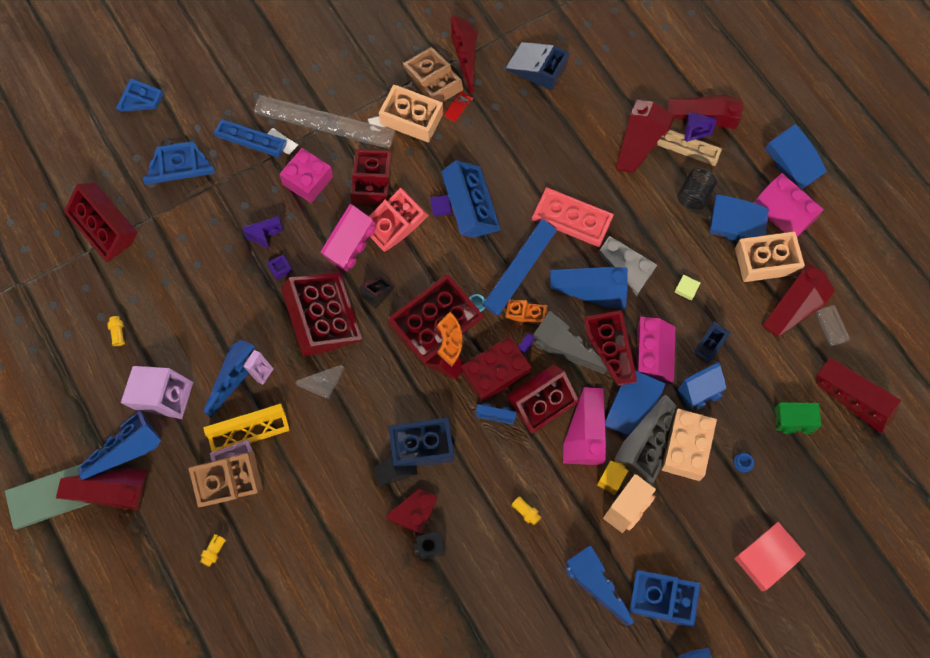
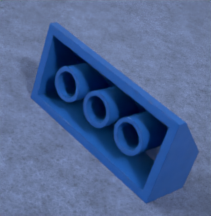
(470, 199)

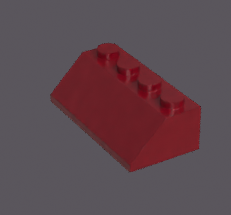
(99, 220)

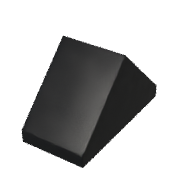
(376, 291)
(387, 473)

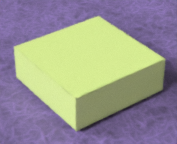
(687, 287)

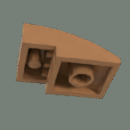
(433, 75)
(225, 479)

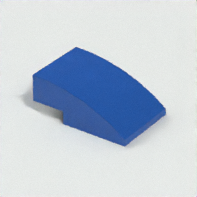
(796, 157)
(737, 218)
(633, 403)
(665, 598)

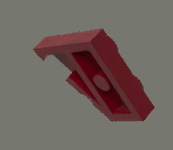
(414, 511)

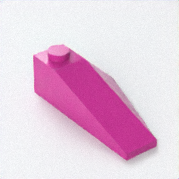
(586, 435)

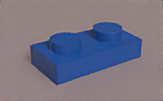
(503, 415)

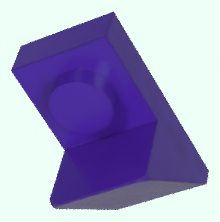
(258, 231)

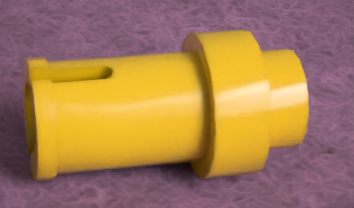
(115, 326)
(530, 514)
(210, 554)

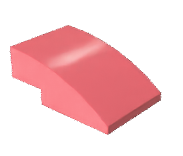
(396, 219)
(770, 556)

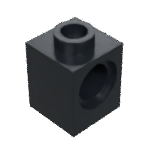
(436, 539)

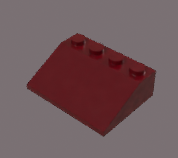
(320, 313)
(418, 320)

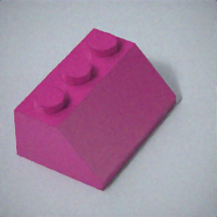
(788, 206)
(348, 238)
(655, 349)

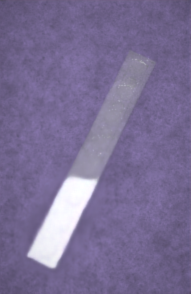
(324, 121)

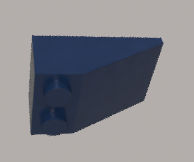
(421, 443)

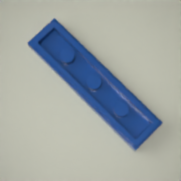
(250, 138)

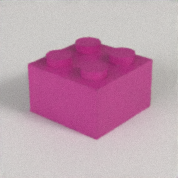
(306, 175)

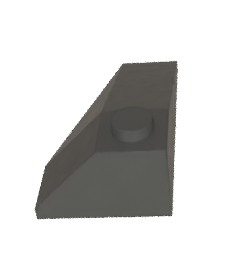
(557, 340)
(644, 446)

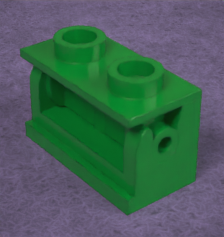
(798, 417)

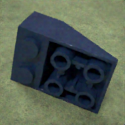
(539, 63)

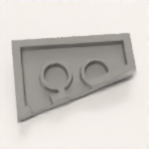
(638, 266)

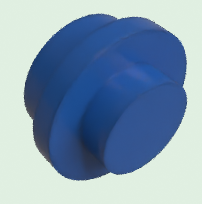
(743, 462)

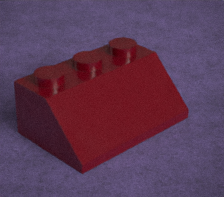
(543, 398)

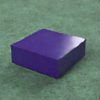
(440, 205)
(279, 267)
(526, 344)

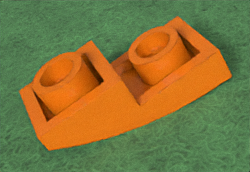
(528, 313)

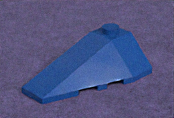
(596, 285)
(230, 376)
(133, 440)
(588, 573)

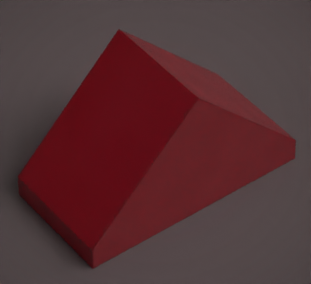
(440, 365)

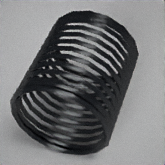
(694, 194)

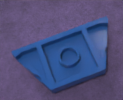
(176, 163)

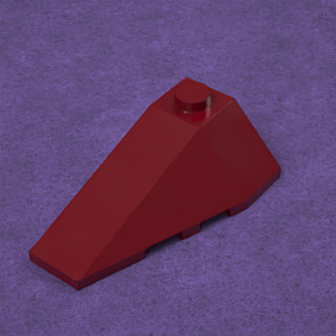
(645, 128)
(805, 296)
(611, 342)

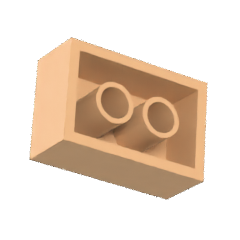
(411, 113)
(769, 256)
(689, 445)
(630, 504)

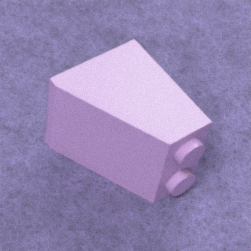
(157, 391)

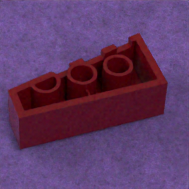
(858, 394)

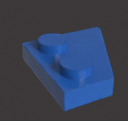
(139, 97)

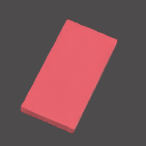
(573, 217)

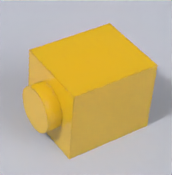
(613, 477)

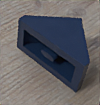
(712, 342)

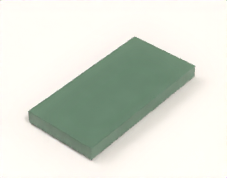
(38, 500)

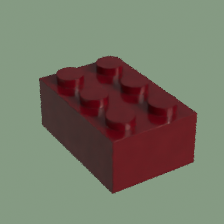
(495, 370)

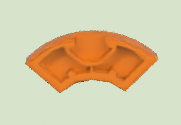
(451, 337)

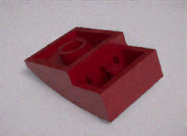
(371, 176)

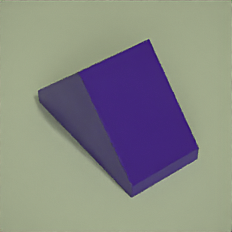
(698, 126)

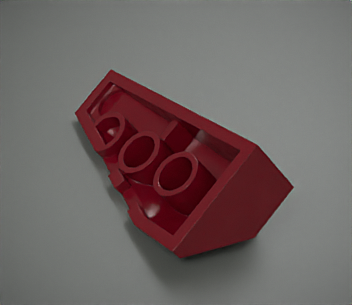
(463, 40)
(722, 107)
(109, 488)

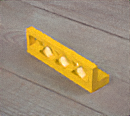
(247, 421)

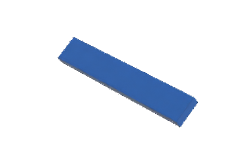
(519, 267)

